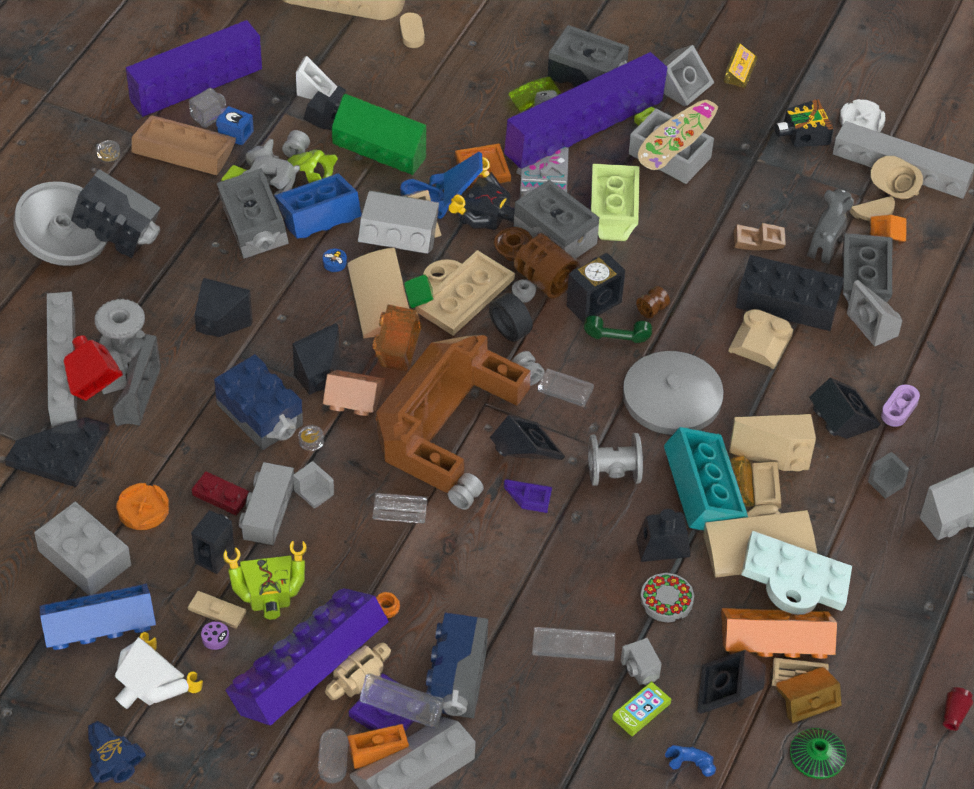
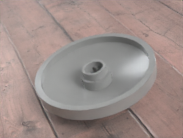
(46, 227)
(672, 392)

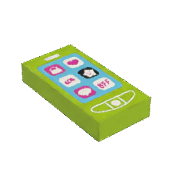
(641, 709)

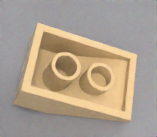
(775, 438)

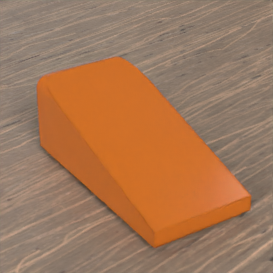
(376, 745)

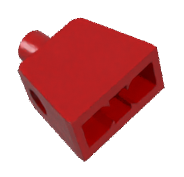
(89, 368)

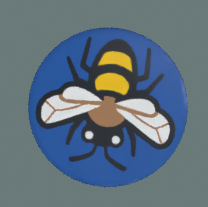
(334, 260)

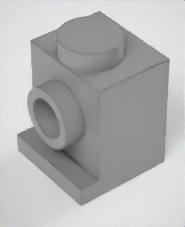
(641, 661)

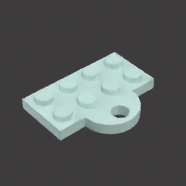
(796, 574)

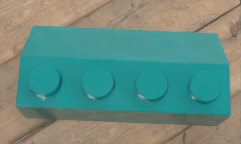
(704, 477)

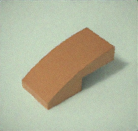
(765, 238)

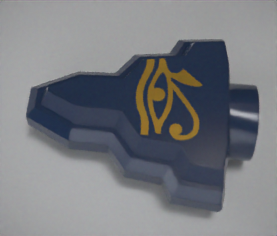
(111, 755)

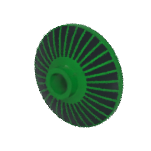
(815, 762)

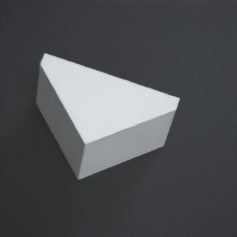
(311, 80)

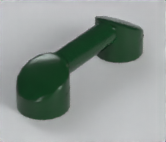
(594, 327)

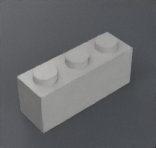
(267, 503)

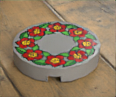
(667, 597)

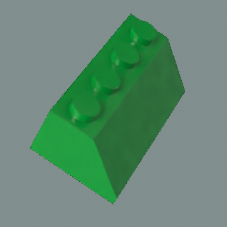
(379, 134)

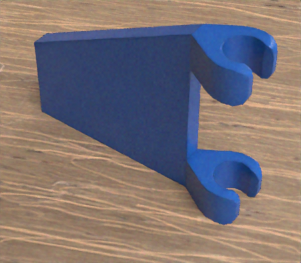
(456, 180)

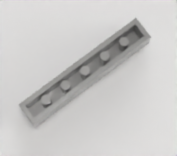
(938, 169)
(60, 333)

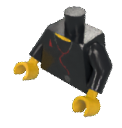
(485, 203)

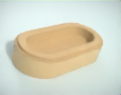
(412, 30)

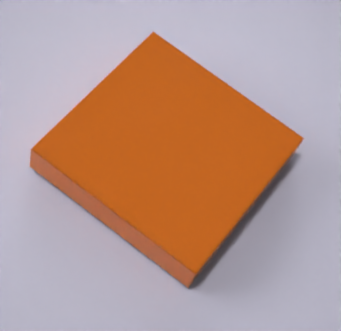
(495, 157)

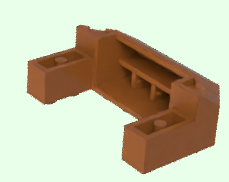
(430, 396)

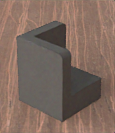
(888, 475)

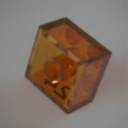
(397, 338)

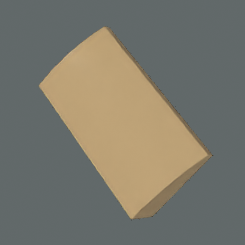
(375, 284)
(729, 538)

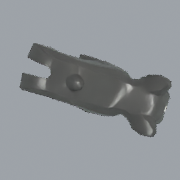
(831, 224)

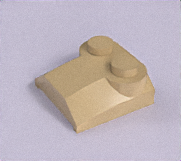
(762, 338)

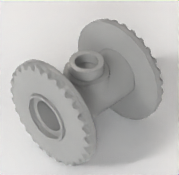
(120, 325)
(617, 461)

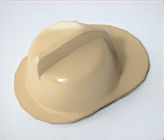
(896, 177)

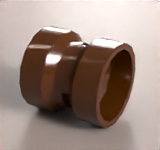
(653, 302)

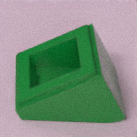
(419, 291)

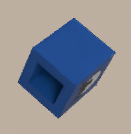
(235, 124)

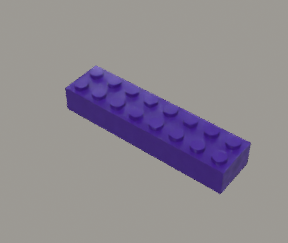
(585, 110)

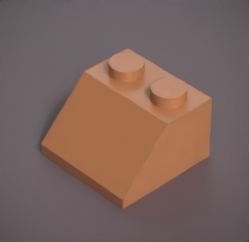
(353, 392)

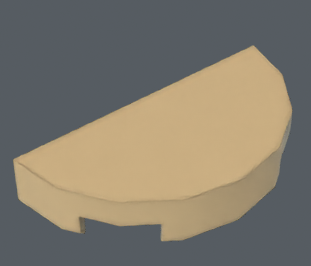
(874, 208)

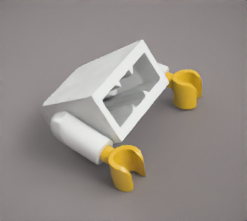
(150, 675)

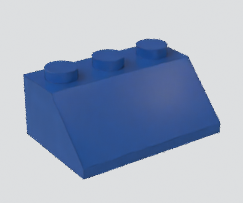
(318, 205)

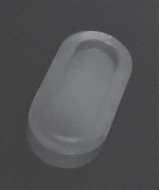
(333, 755)

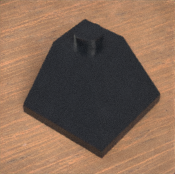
(222, 308)
(316, 357)
(524, 439)
(730, 680)

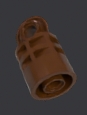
(537, 259)

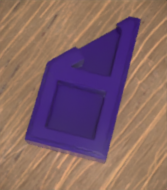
(529, 495)

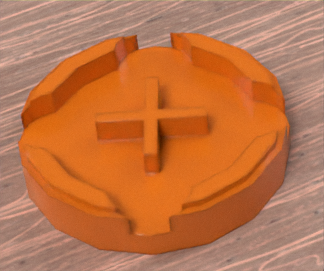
(142, 506)

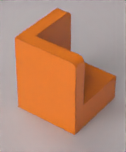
(889, 226)

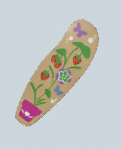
(676, 134)

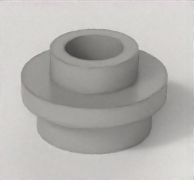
(524, 290)

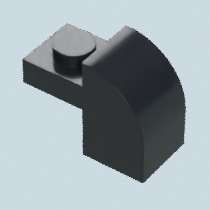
(323, 109)

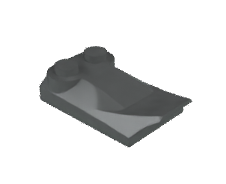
(870, 262)
(140, 380)

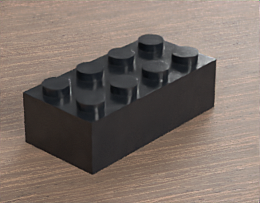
(790, 292)

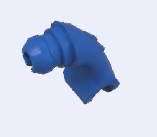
(699, 757)

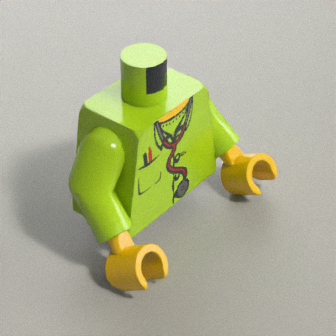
(268, 581)

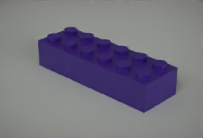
(194, 68)
(306, 656)

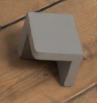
(313, 484)

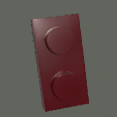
(220, 493)

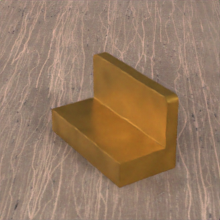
(810, 694)

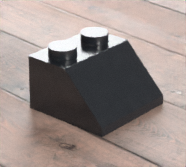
(843, 409)

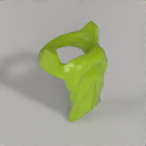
(308, 161)

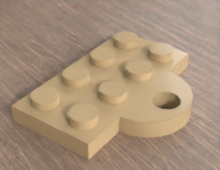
(463, 290)

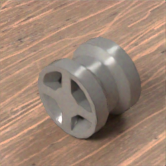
(296, 143)

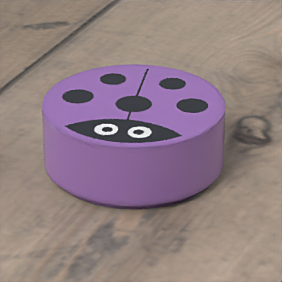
(215, 635)

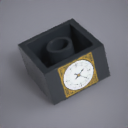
(595, 287)

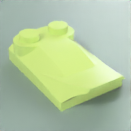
(615, 200)

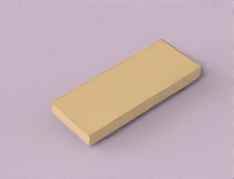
(217, 609)

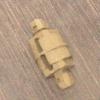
(351, 673)

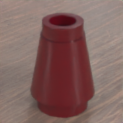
(956, 707)

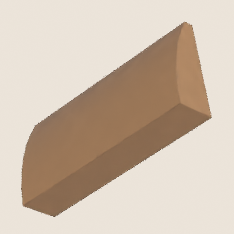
(183, 144)

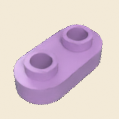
(896, 409)

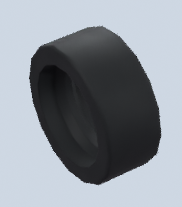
(510, 317)

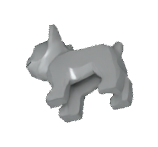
(277, 171)

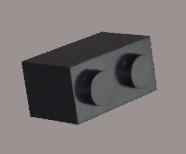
(210, 541)

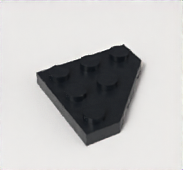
(61, 451)

